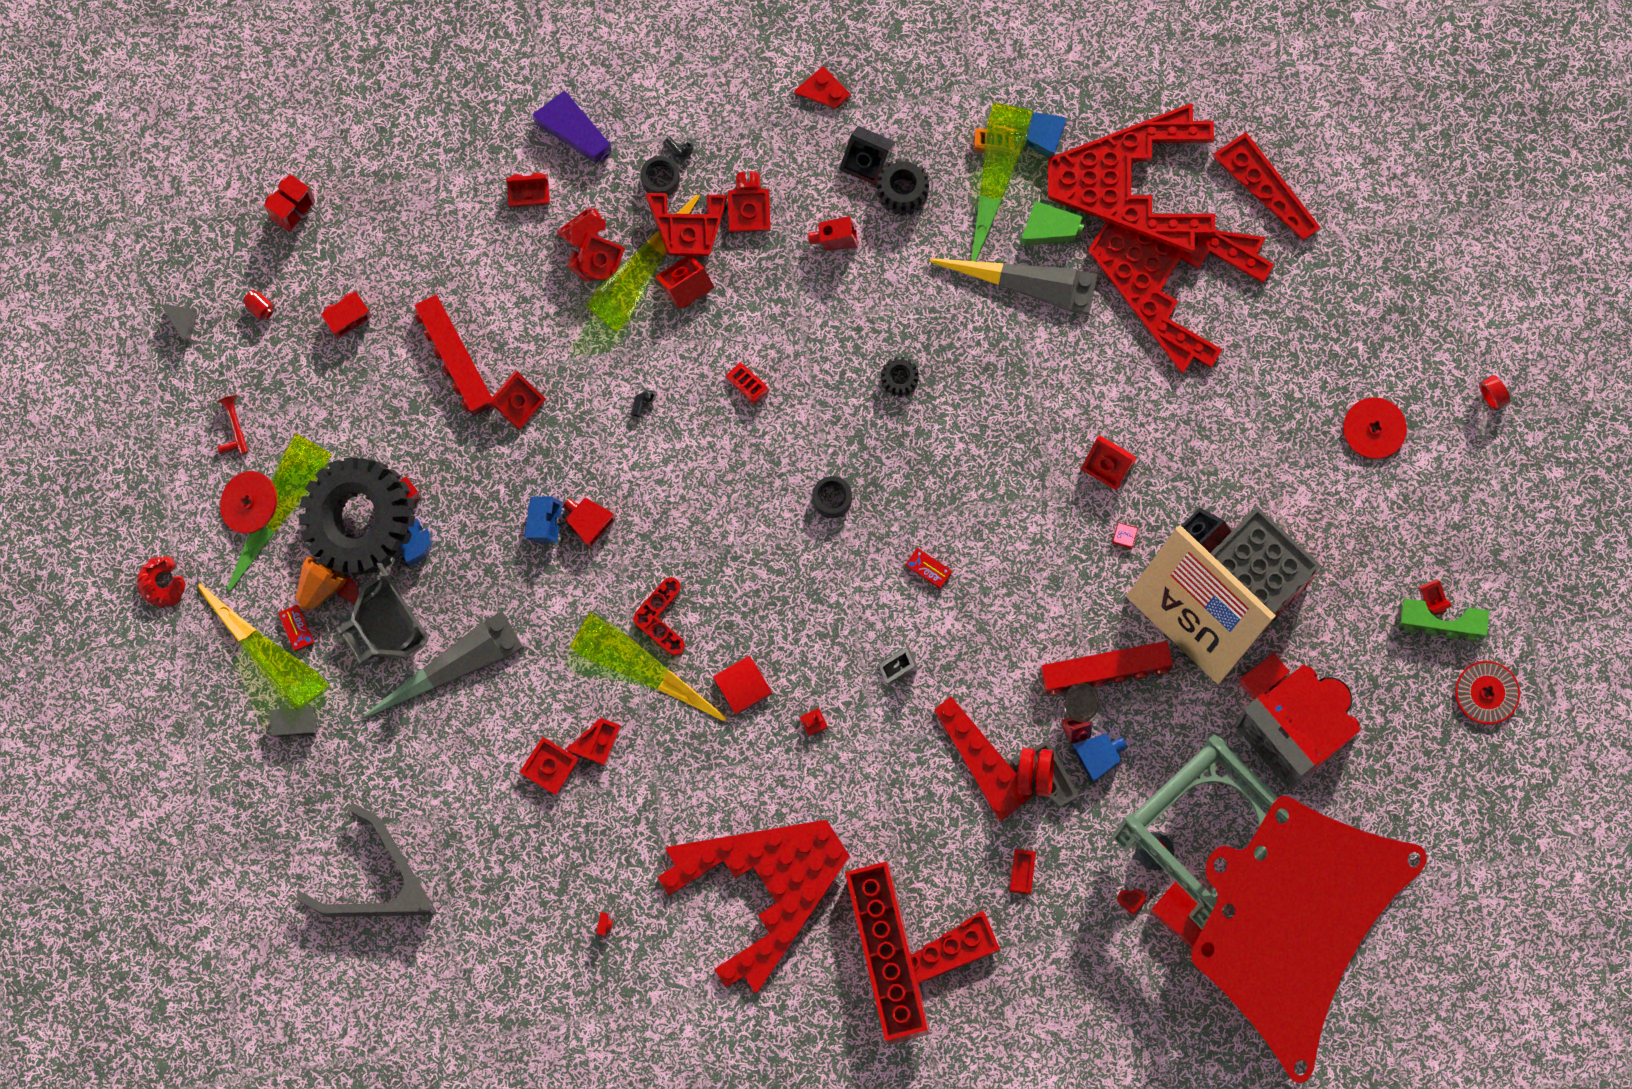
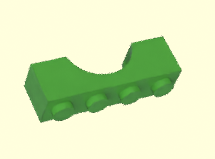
(1416, 616)

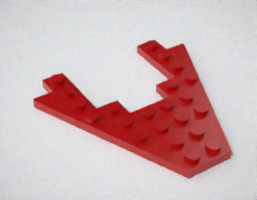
(1098, 178)
(1143, 266)
(796, 868)

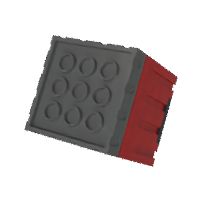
(1267, 562)

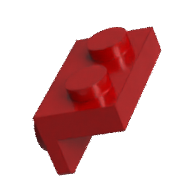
(528, 190)

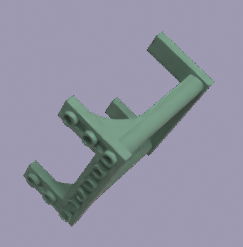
(1135, 825)

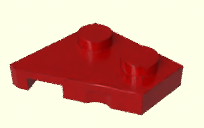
(823, 88)
(596, 742)

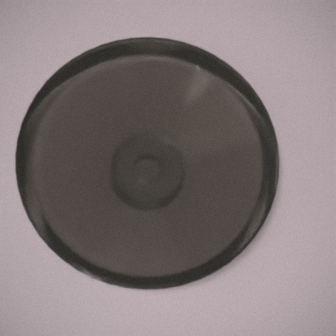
(1081, 702)

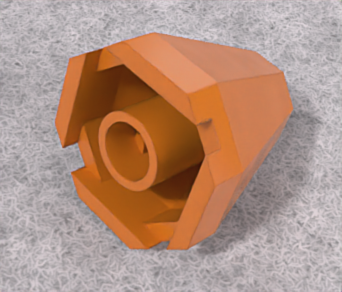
(317, 584)

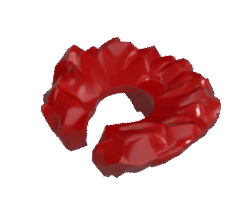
(151, 592)

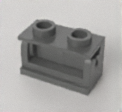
(289, 722)

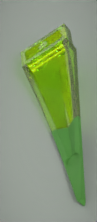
(1005, 140)
(293, 473)

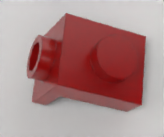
(1434, 597)

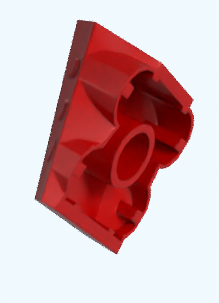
(576, 229)

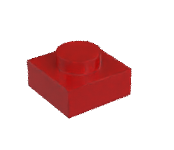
(604, 925)

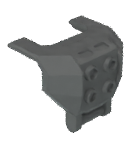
(383, 622)

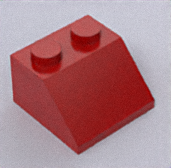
(685, 281)

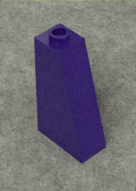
(571, 125)

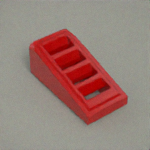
(753, 398)

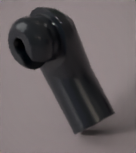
(642, 400)

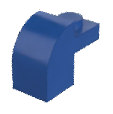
(418, 546)

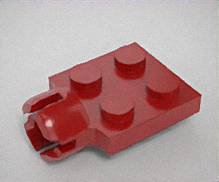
(748, 205)

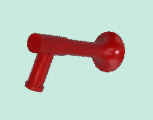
(229, 404)

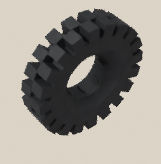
(325, 509)

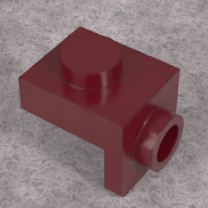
(1076, 730)

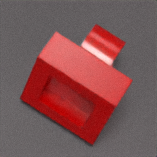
(813, 722)

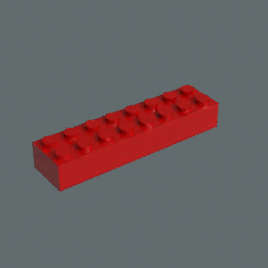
(887, 953)

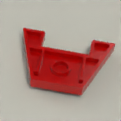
(687, 232)

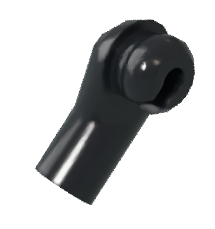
(678, 150)

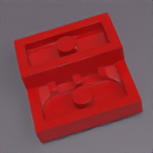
(742, 685)

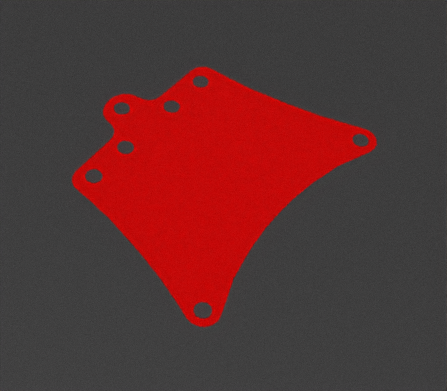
(1297, 921)

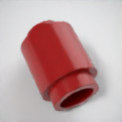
(258, 305)

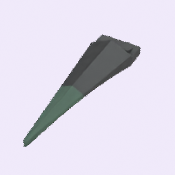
(479, 648)

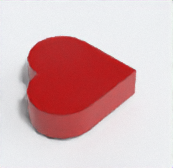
(1131, 900)

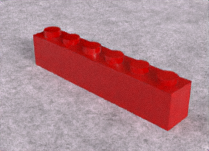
(454, 355)
(1107, 667)

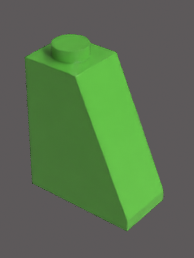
(1051, 226)

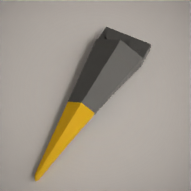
(1060, 287)

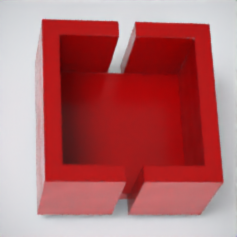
(290, 195)

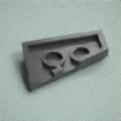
(1062, 787)

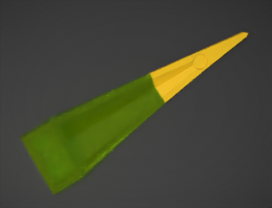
(621, 291)
(612, 648)
(286, 673)

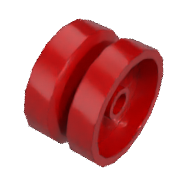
(1032, 771)

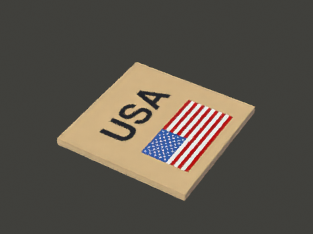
(1200, 605)

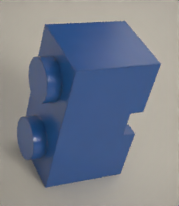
(542, 519)

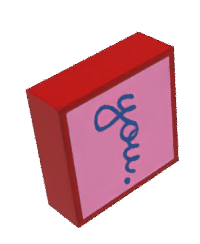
(1125, 535)

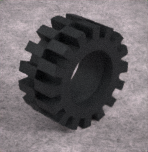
(904, 365)

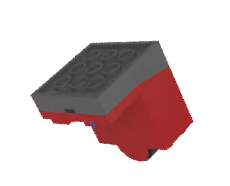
(1299, 724)

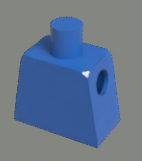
(1045, 133)
(1099, 755)

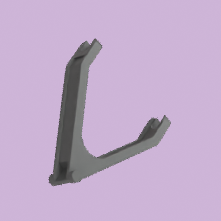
(409, 902)

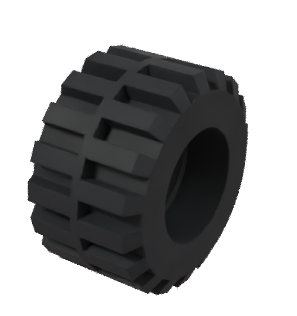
(905, 202)

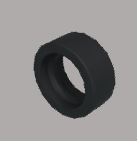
(660, 161)
(827, 481)

